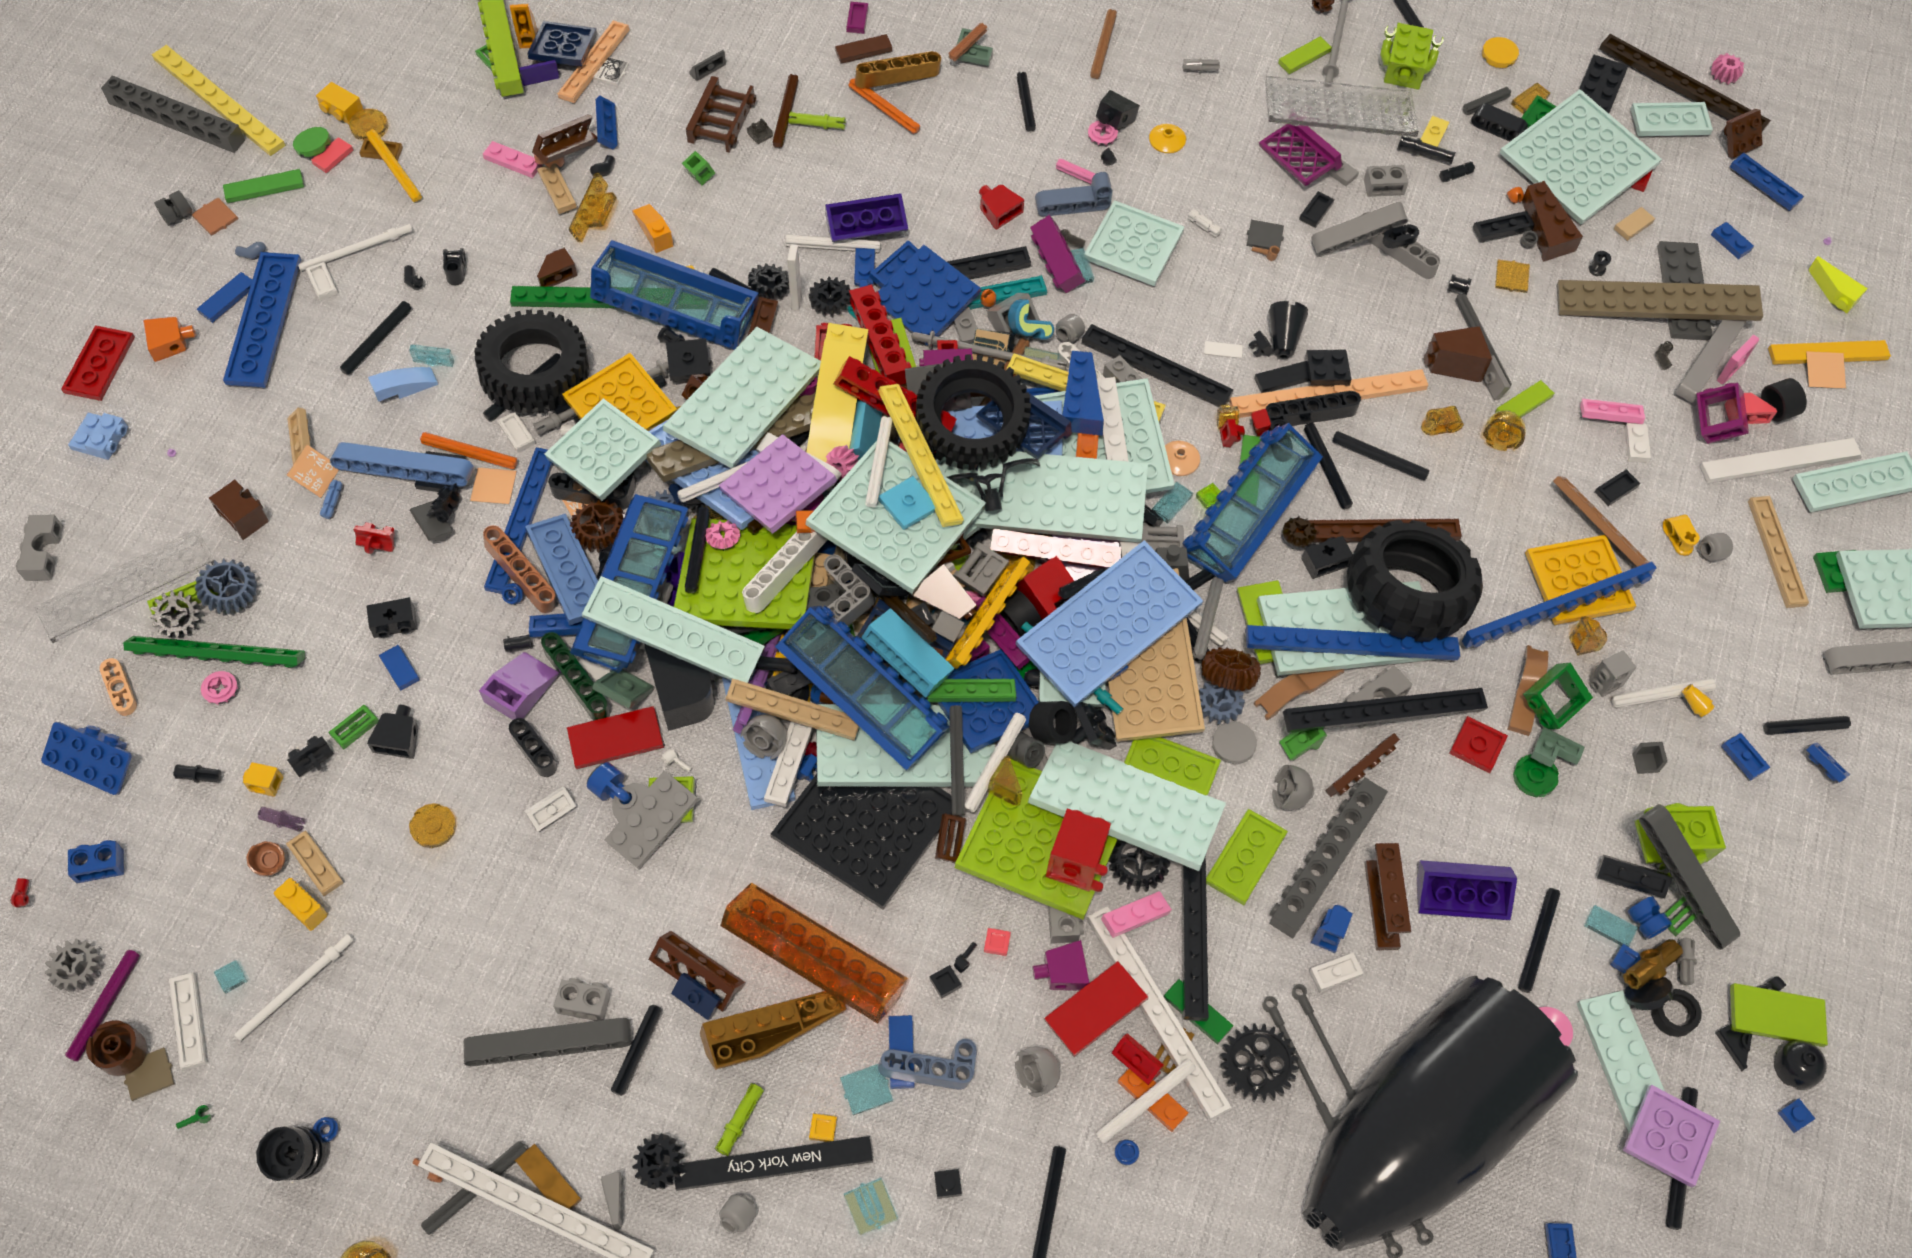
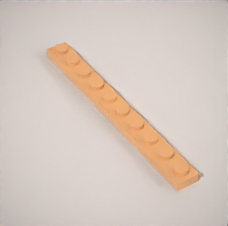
(1367, 388)

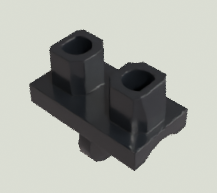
(310, 756)

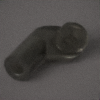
(1072, 240)
(1662, 354)

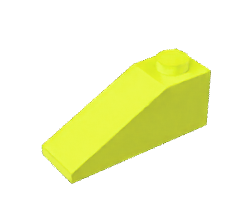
(1837, 286)

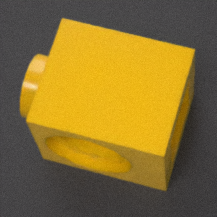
(262, 779)

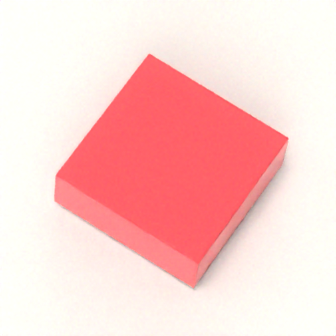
(997, 942)

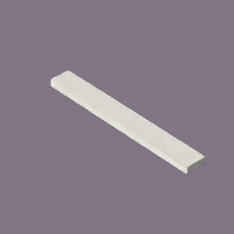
(1780, 460)

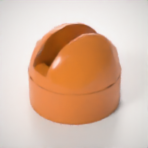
(1515, 195)
(990, 300)

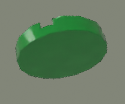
(1535, 778)

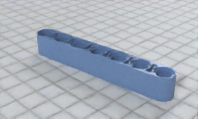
(401, 464)

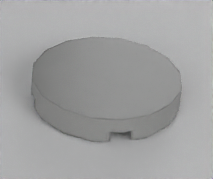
(1234, 742)

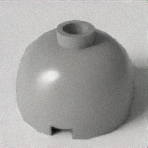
(764, 736)
(1293, 788)
(1037, 1070)

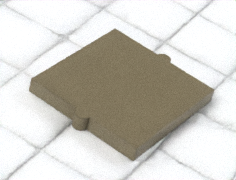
(150, 1076)

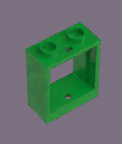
(1573, 686)

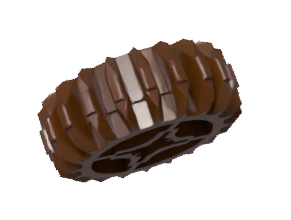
(586, 528)
(1231, 669)

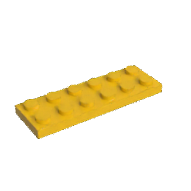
(983, 618)

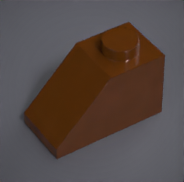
(556, 268)

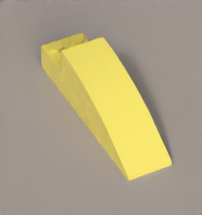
(834, 407)

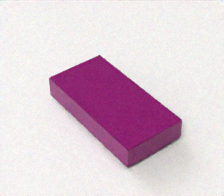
(857, 17)

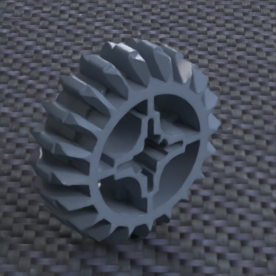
(233, 595)

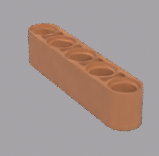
(516, 560)

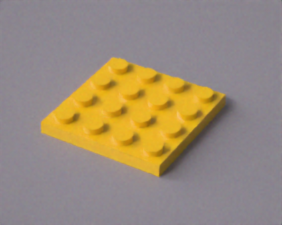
(626, 388)
(1574, 565)

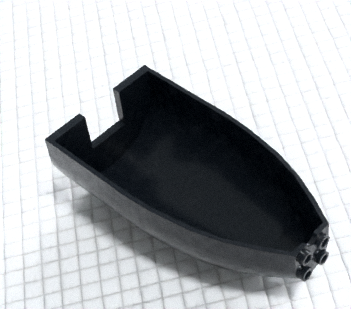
(1438, 1114)

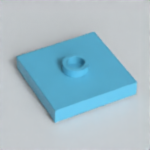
(907, 502)

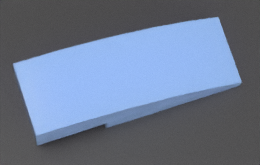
(402, 382)

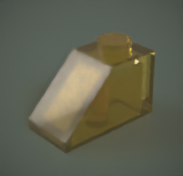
(1588, 636)

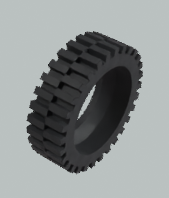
(980, 378)
(533, 389)

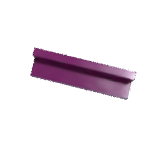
(1006, 638)

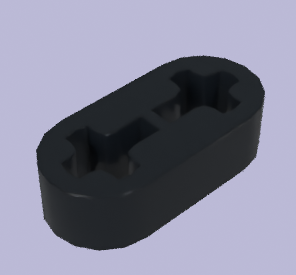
(1400, 236)

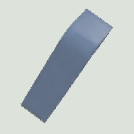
(1076, 199)
(925, 1064)

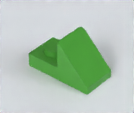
(1300, 742)

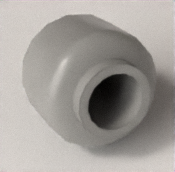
(1070, 328)
(1716, 546)
(737, 1213)

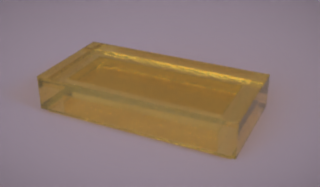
(1524, 100)

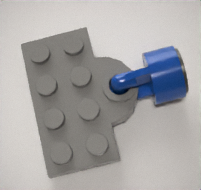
(643, 812)

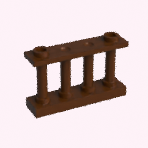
(708, 103)
(1387, 896)

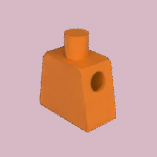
(166, 337)

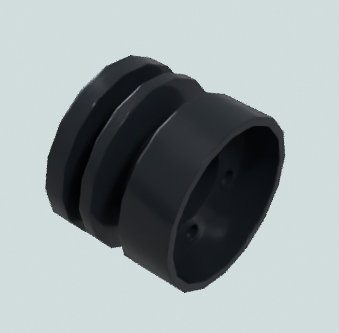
(279, 1157)

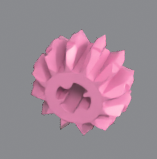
(1727, 68)
(842, 459)

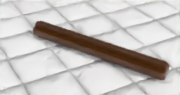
(786, 108)

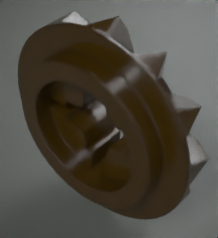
(1299, 539)

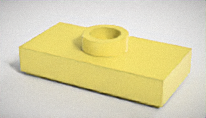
(1435, 131)

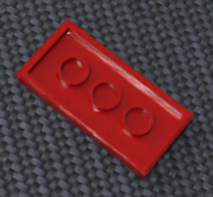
(98, 363)
(614, 737)
(1096, 1008)

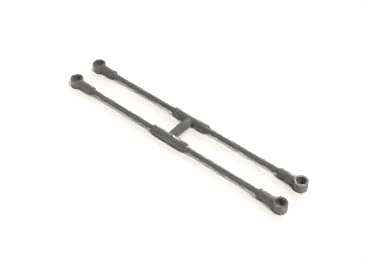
(1321, 1106)

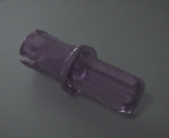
(281, 818)

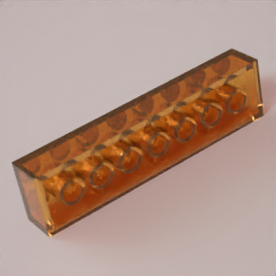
(814, 952)

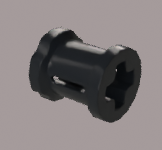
(1597, 262)
(1459, 284)

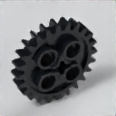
(1241, 1073)

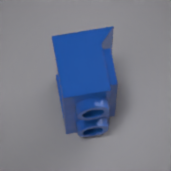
(1332, 928)

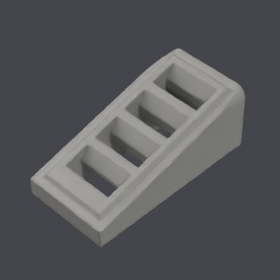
(613, 1192)

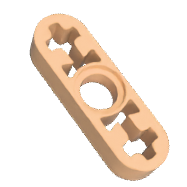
(125, 692)

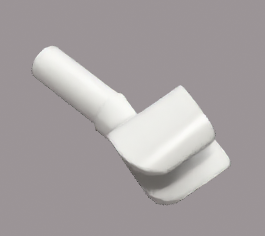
(670, 756)

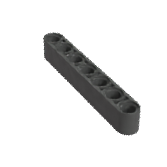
(1689, 876)
(547, 1042)

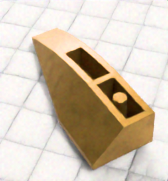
(765, 1029)

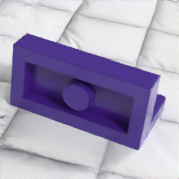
(539, 72)

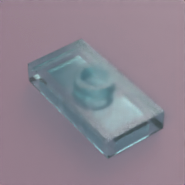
(431, 355)
(1172, 502)

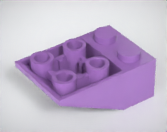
(518, 686)

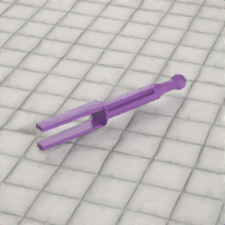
(758, 679)

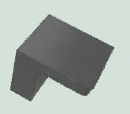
(1649, 757)

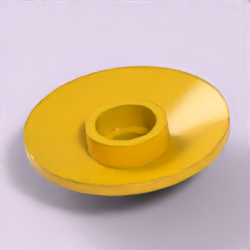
(1167, 138)

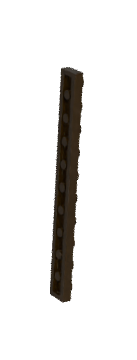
(1675, 79)

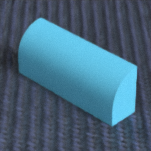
(865, 428)
(907, 652)

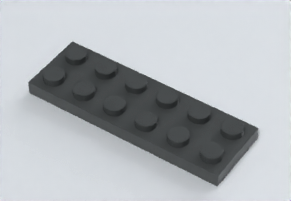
(1682, 264)

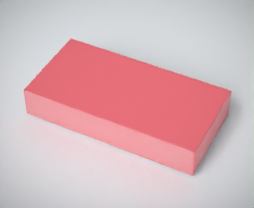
(332, 155)

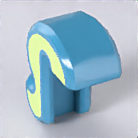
(1021, 326)

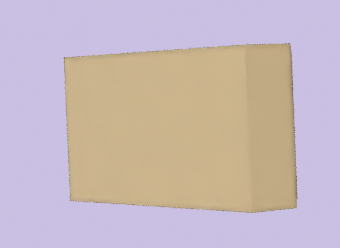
(1634, 223)

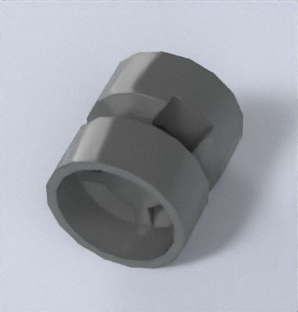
(173, 207)
(1027, 750)

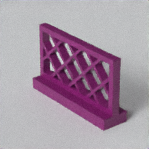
(1314, 144)

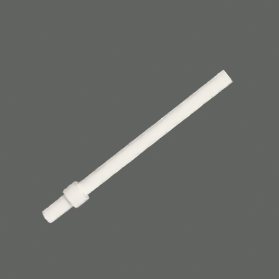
(390, 234)
(331, 954)

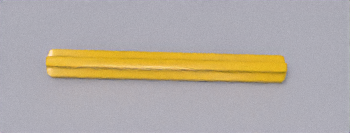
(393, 165)

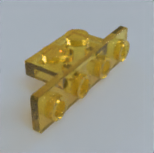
(593, 208)

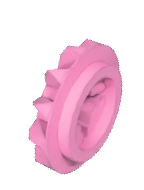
(1097, 128)
(715, 539)
(214, 681)

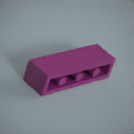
(1057, 254)

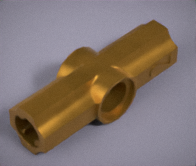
(1652, 964)

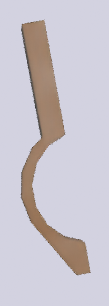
(1535, 667)
(1292, 687)

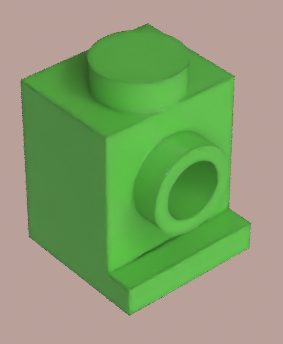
(698, 168)

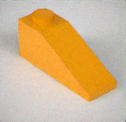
(524, 24)
(654, 228)

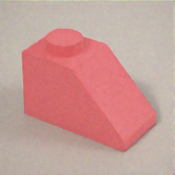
(1757, 409)

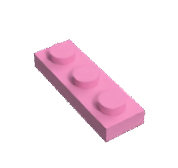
(511, 159)
(1612, 411)
(1136, 914)

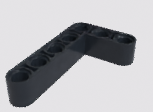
(1313, 409)

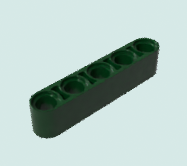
(570, 669)

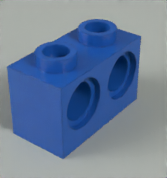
(95, 867)

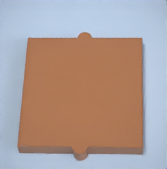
(214, 216)

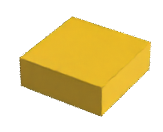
(823, 1128)

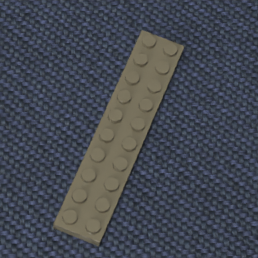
(1659, 300)
(681, 459)

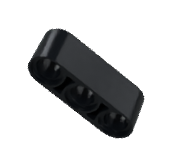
(1498, 122)
(528, 739)

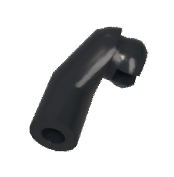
(603, 168)
(410, 279)

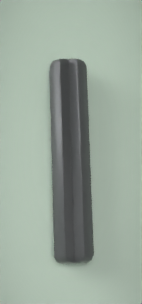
(1490, 99)

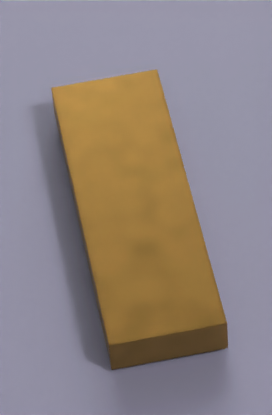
(547, 1178)

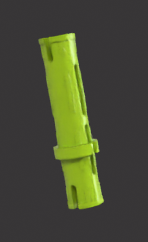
(817, 120)
(735, 1126)

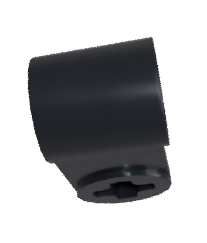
(454, 266)

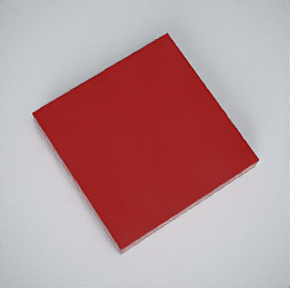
(1478, 744)

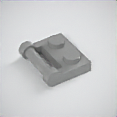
(1158, 541)
(986, 573)

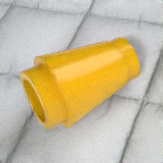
(1698, 701)

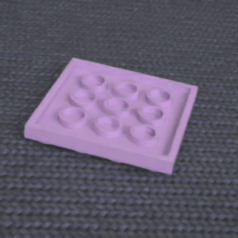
(777, 483)

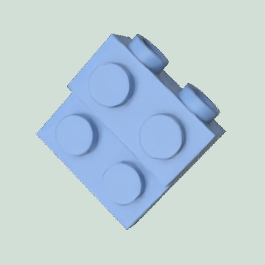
(99, 435)

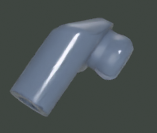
(252, 251)

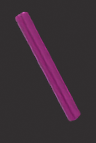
(102, 1005)

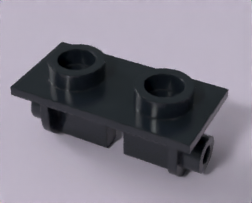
(445, 503)

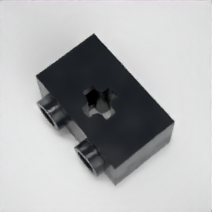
(1326, 557)
(391, 617)

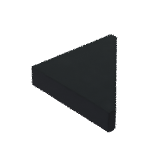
(1736, 1044)

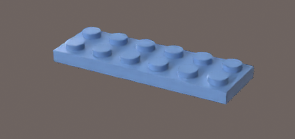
(563, 564)

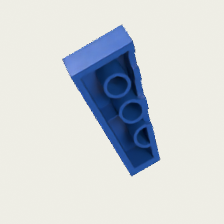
(1082, 396)

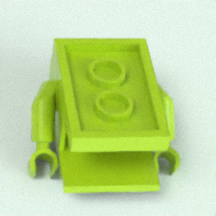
(1408, 55)
(1698, 827)

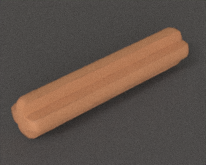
(967, 41)

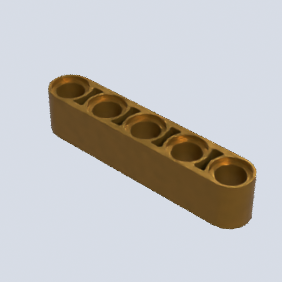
(897, 69)

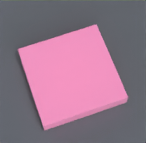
(1738, 359)

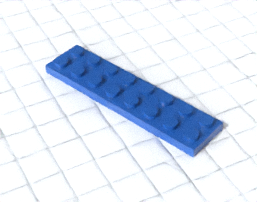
(262, 320)

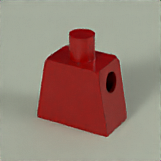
(1000, 205)

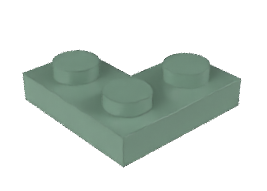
(976, 53)
(1552, 745)

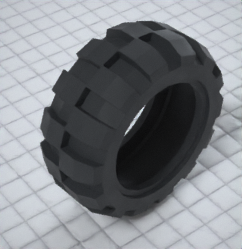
(1401, 607)

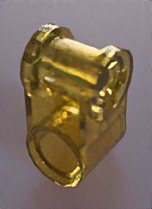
(1442, 421)

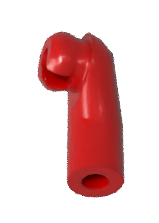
(19, 895)

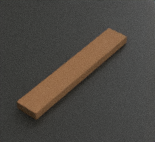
(1600, 521)

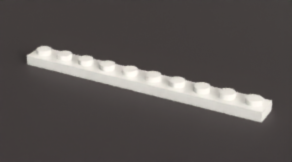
(1113, 433)
(1163, 1020)
(530, 1205)

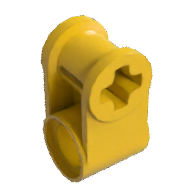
(1681, 534)

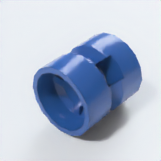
(1649, 917)

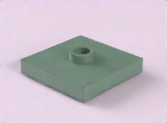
(623, 688)

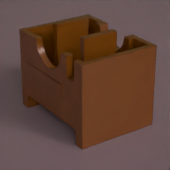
(239, 509)

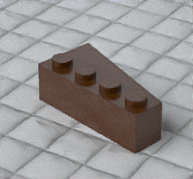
(1552, 224)

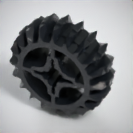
(1119, 860)

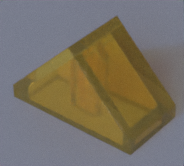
(1005, 783)

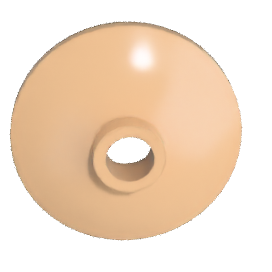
(1184, 464)

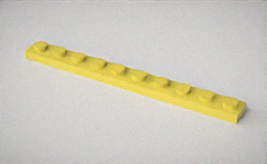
(218, 100)

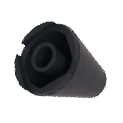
(1286, 326)

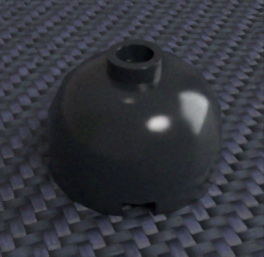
(1800, 1064)

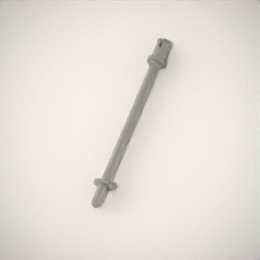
(1331, 69)
(932, 339)
(555, 420)

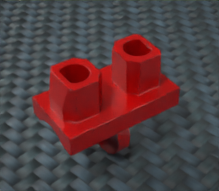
(374, 538)

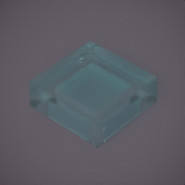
(230, 976)

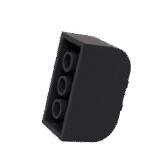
(682, 689)

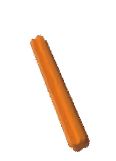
(886, 107)
(469, 450)

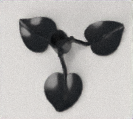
(991, 496)

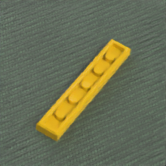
(1852, 351)

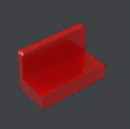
(1137, 1059)

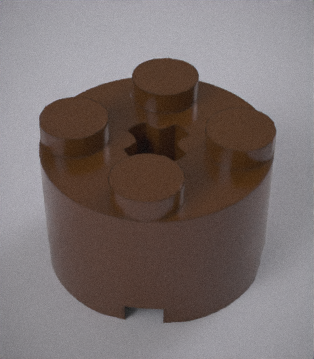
(116, 1048)

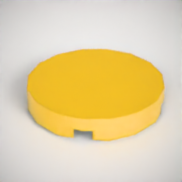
(1500, 52)

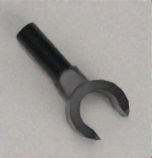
(961, 963)
(1775, 983)

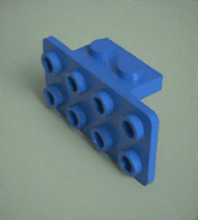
(88, 756)

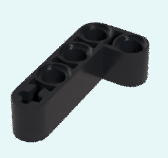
(566, 488)

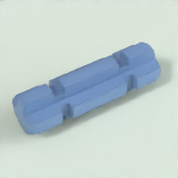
(331, 499)

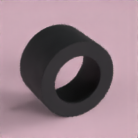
(1786, 397)
(1018, 611)
(1042, 722)

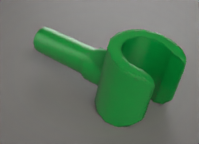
(203, 1108)

